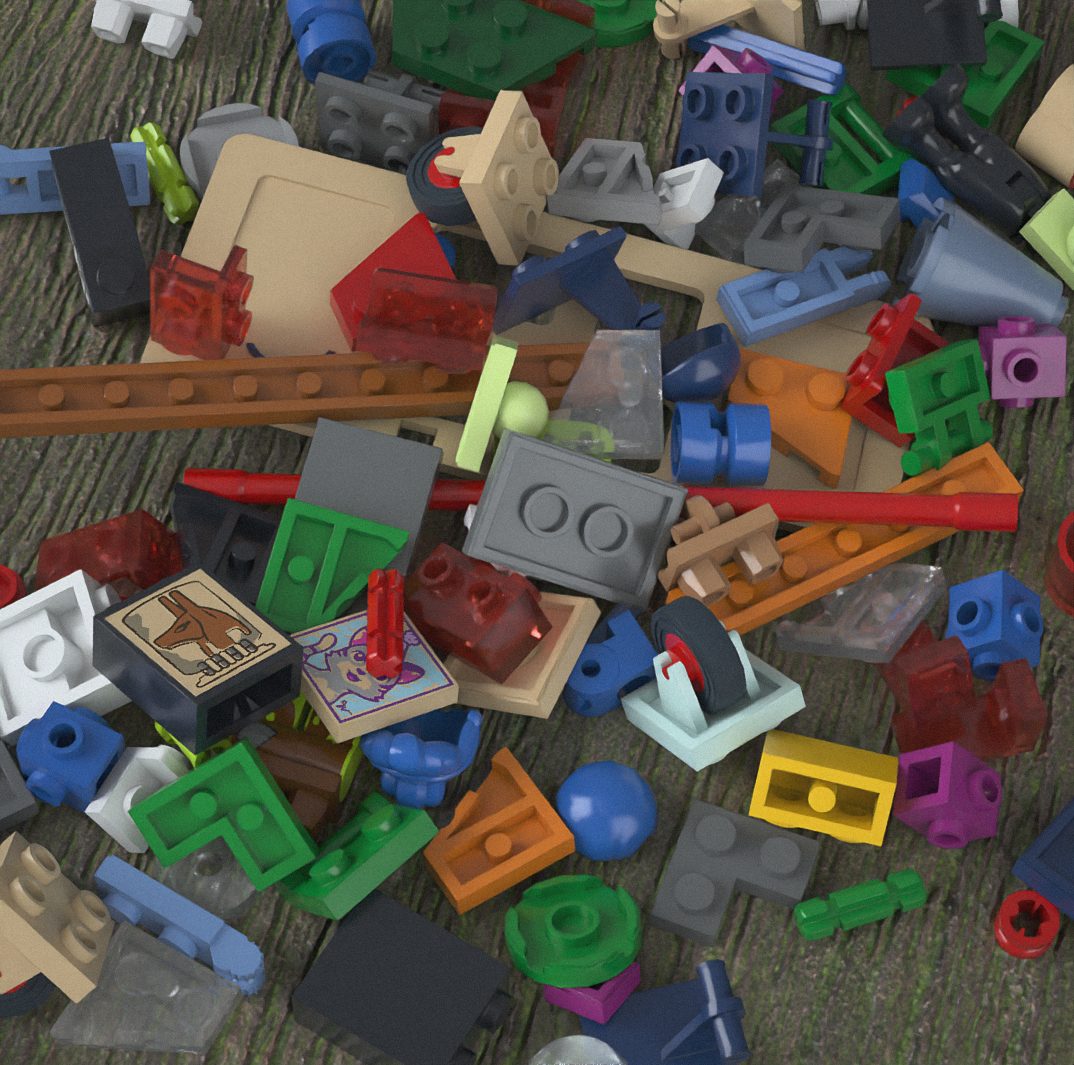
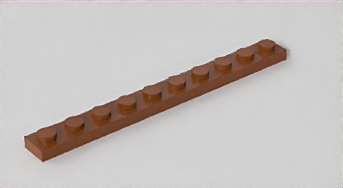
(256, 391)

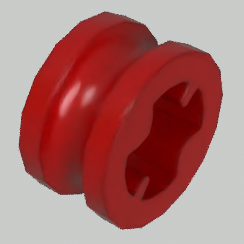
(1015, 942)

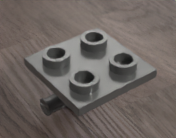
(376, 120)

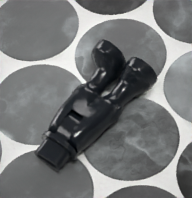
(983, 170)

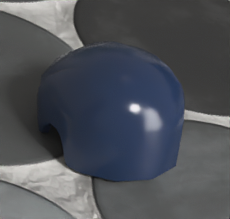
(700, 365)

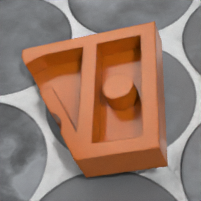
(801, 408)
(496, 837)

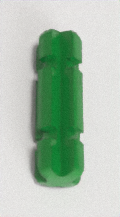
(860, 904)

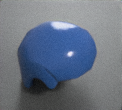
(607, 810)

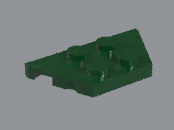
(483, 43)

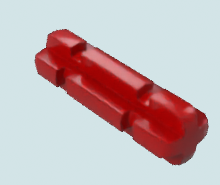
(385, 623)

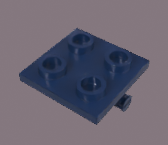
(729, 124)
(582, 274)
(678, 1023)

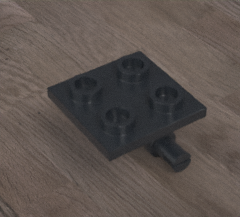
(928, 32)

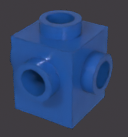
(995, 622)
(68, 755)

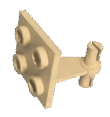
(766, 18)

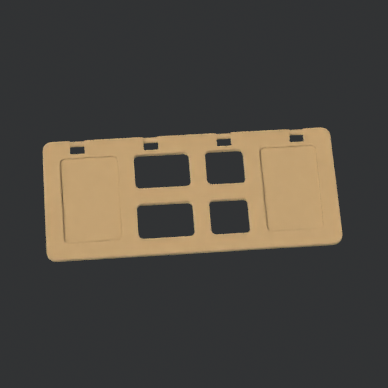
(322, 215)

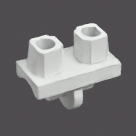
(166, 19)

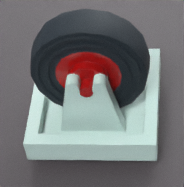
(707, 688)

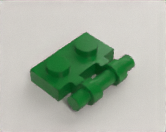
(935, 389)

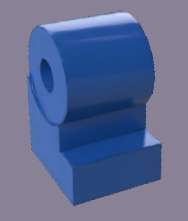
(610, 668)

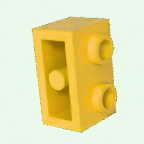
(824, 787)

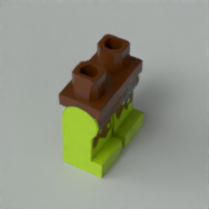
(305, 761)

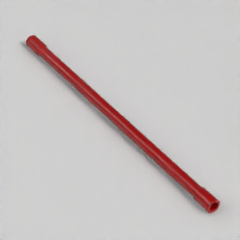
(960, 511)

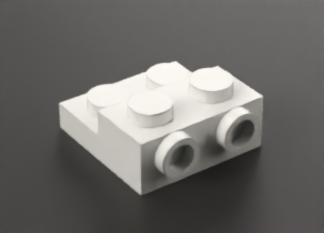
(50, 653)

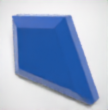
(918, 192)

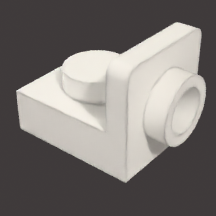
(685, 200)
(133, 778)

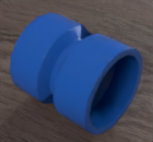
(332, 38)
(720, 443)

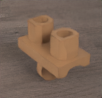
(715, 538)

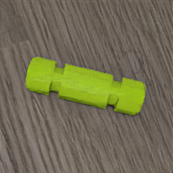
(166, 175)

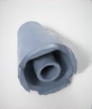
(974, 274)

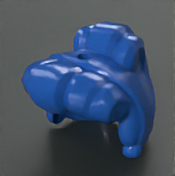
(423, 754)

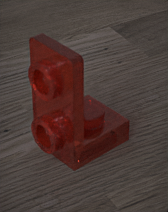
(122, 547)
(930, 678)
(1001, 725)

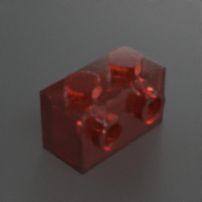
(475, 612)

